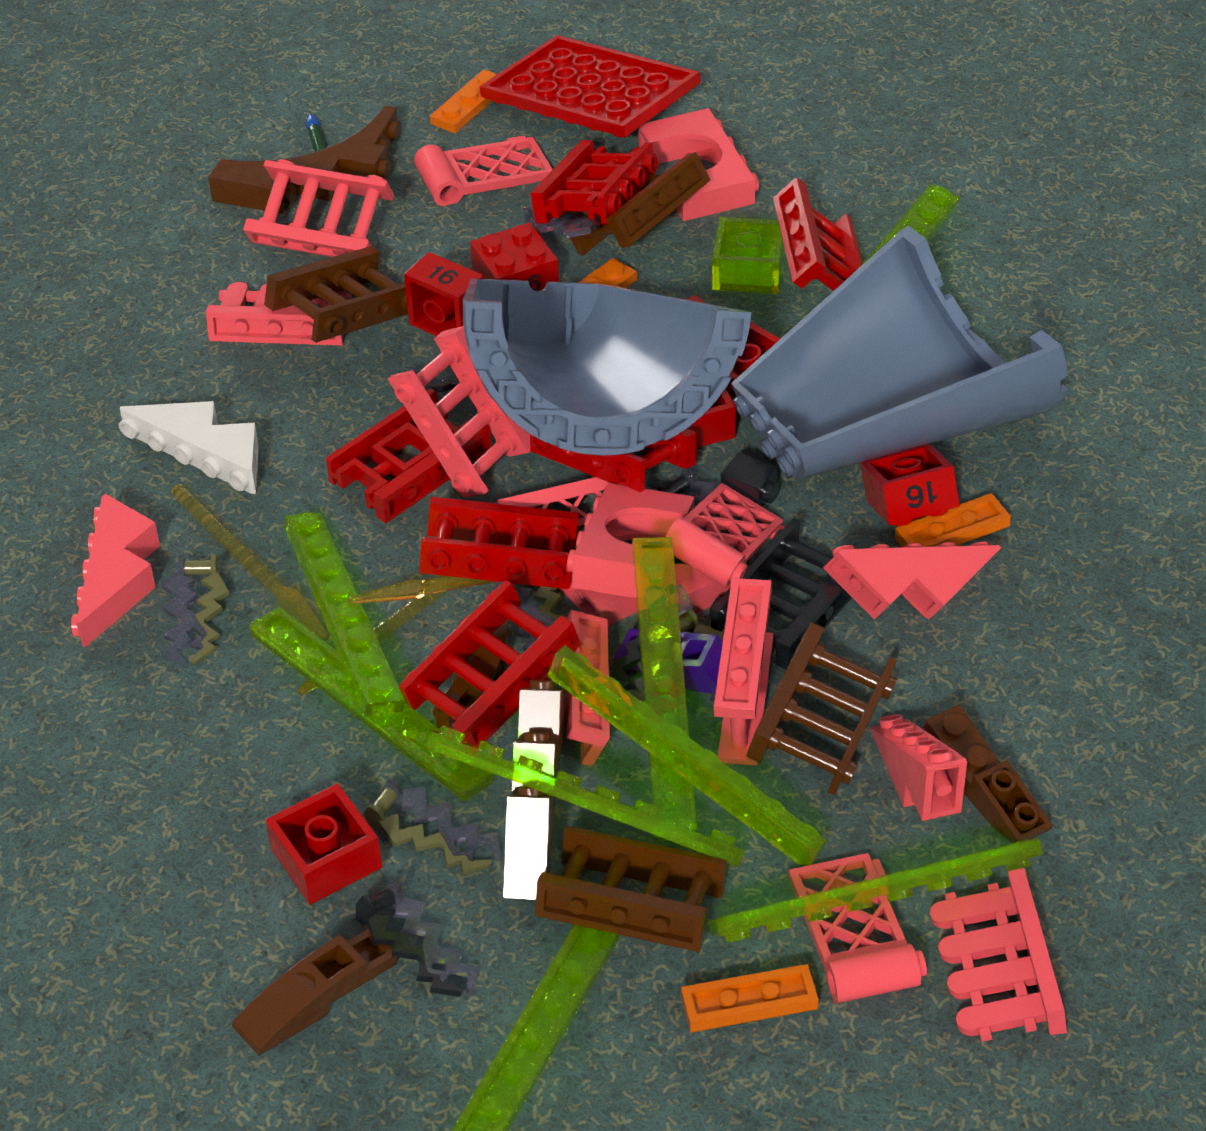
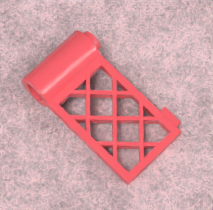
(448, 178)
(711, 550)
(867, 966)

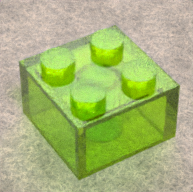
(747, 256)

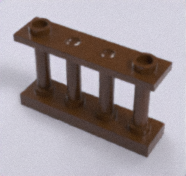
(650, 204)
(334, 275)
(785, 708)
(625, 911)

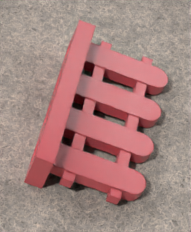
(259, 324)
(1002, 976)

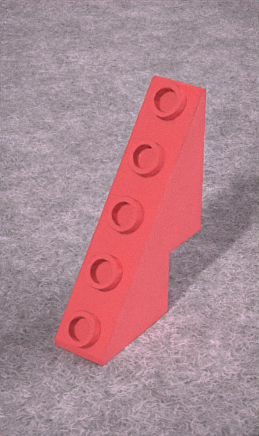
(116, 570)
(921, 574)
(698, 586)
(921, 767)

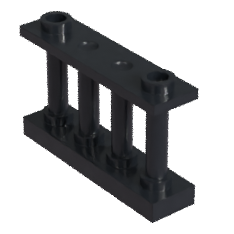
(823, 608)

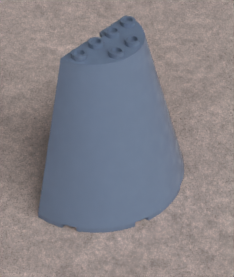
(599, 361)
(888, 370)

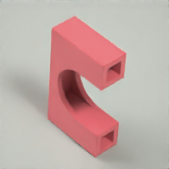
(700, 132)
(601, 557)

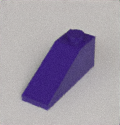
(700, 659)

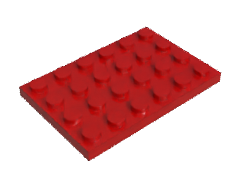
(590, 85)

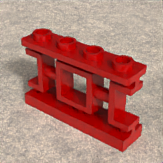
(593, 182)
(412, 479)

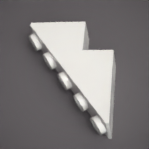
(195, 438)

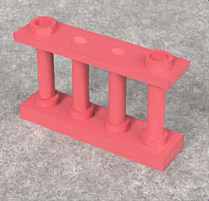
(326, 240)
(447, 447)
(743, 668)

